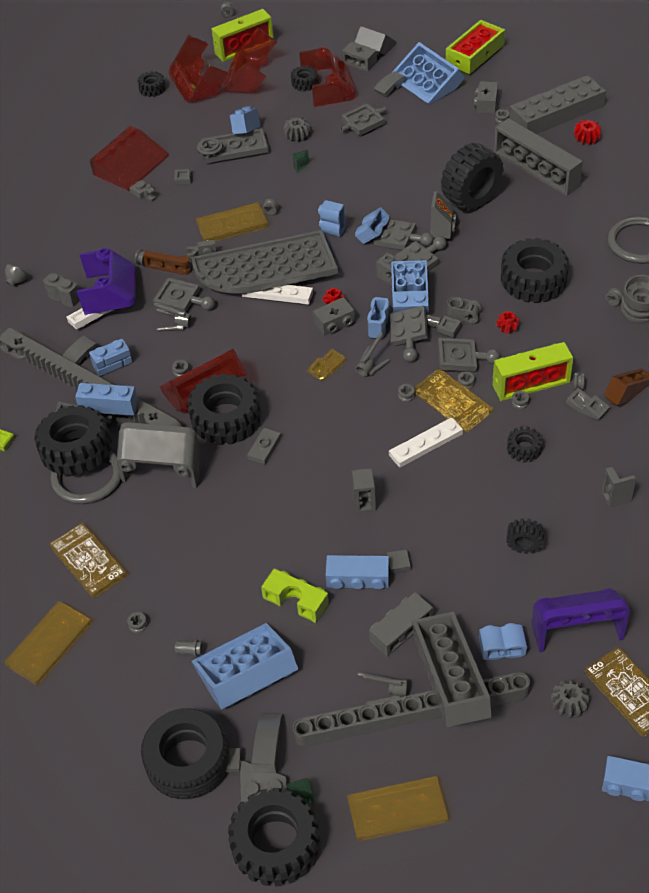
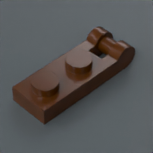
(167, 262)

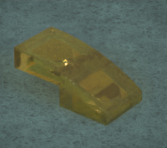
(327, 365)

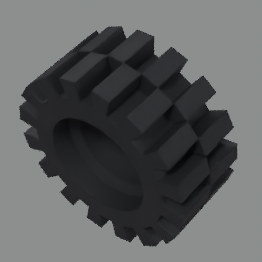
(304, 78)
(151, 84)
(524, 435)
(525, 536)

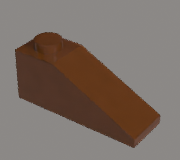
(626, 386)

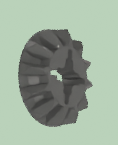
(214, 144)

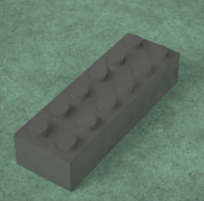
(558, 105)
(538, 157)
(451, 669)

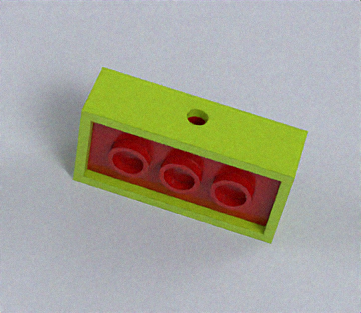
(233, 34)
(475, 46)
(532, 370)

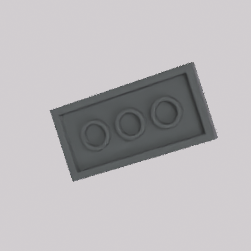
(239, 145)

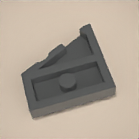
(253, 782)

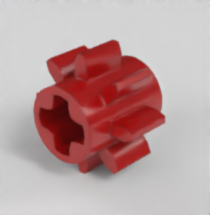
(332, 295)
(507, 322)

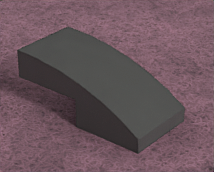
(389, 82)
(79, 350)
(586, 405)

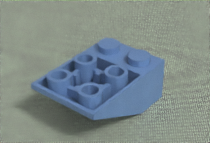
(409, 285)

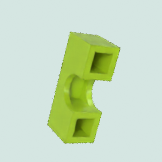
(282, 586)

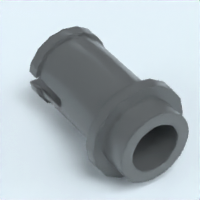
(433, 320)
(189, 647)

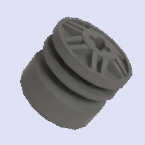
(636, 299)

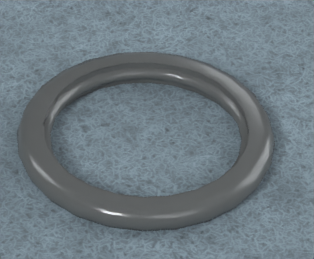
(611, 238)
(92, 497)

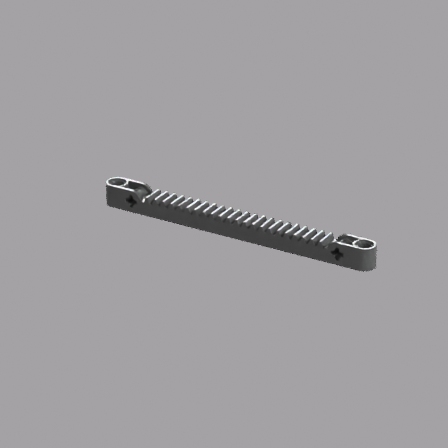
(25, 348)

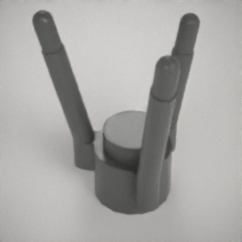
(181, 318)
(365, 364)
(396, 687)

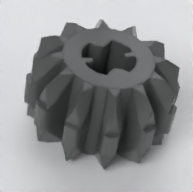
(296, 129)
(569, 698)

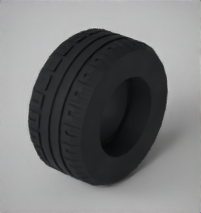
(175, 728)

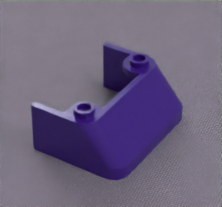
(108, 292)
(578, 610)

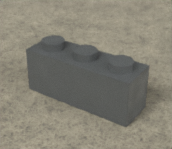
(397, 624)

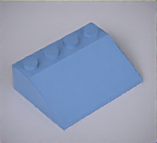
(428, 74)
(245, 665)

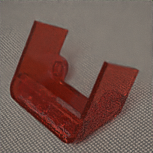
(244, 68)
(186, 72)
(338, 85)
(178, 389)

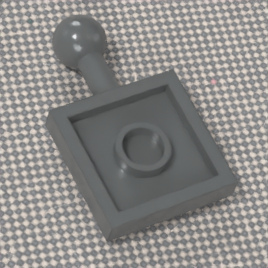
(398, 235)
(416, 252)
(180, 295)
(408, 327)
(461, 354)

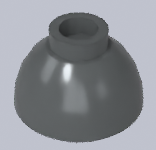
(14, 275)

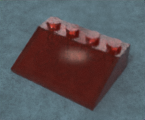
(127, 158)

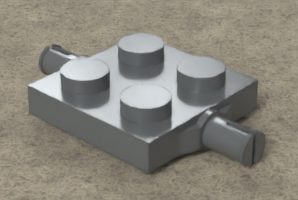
(363, 119)

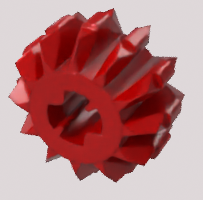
(587, 132)

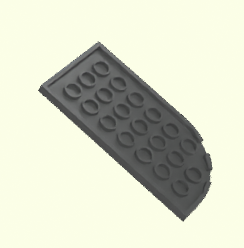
(266, 264)

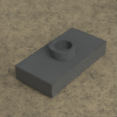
(264, 446)

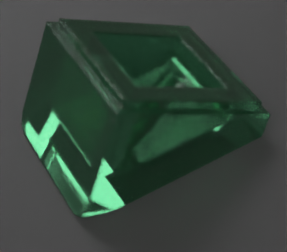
(300, 160)
(302, 788)

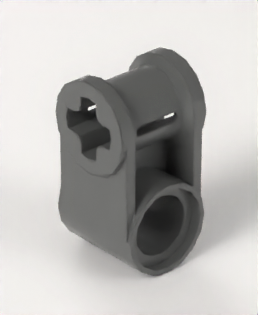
(462, 309)

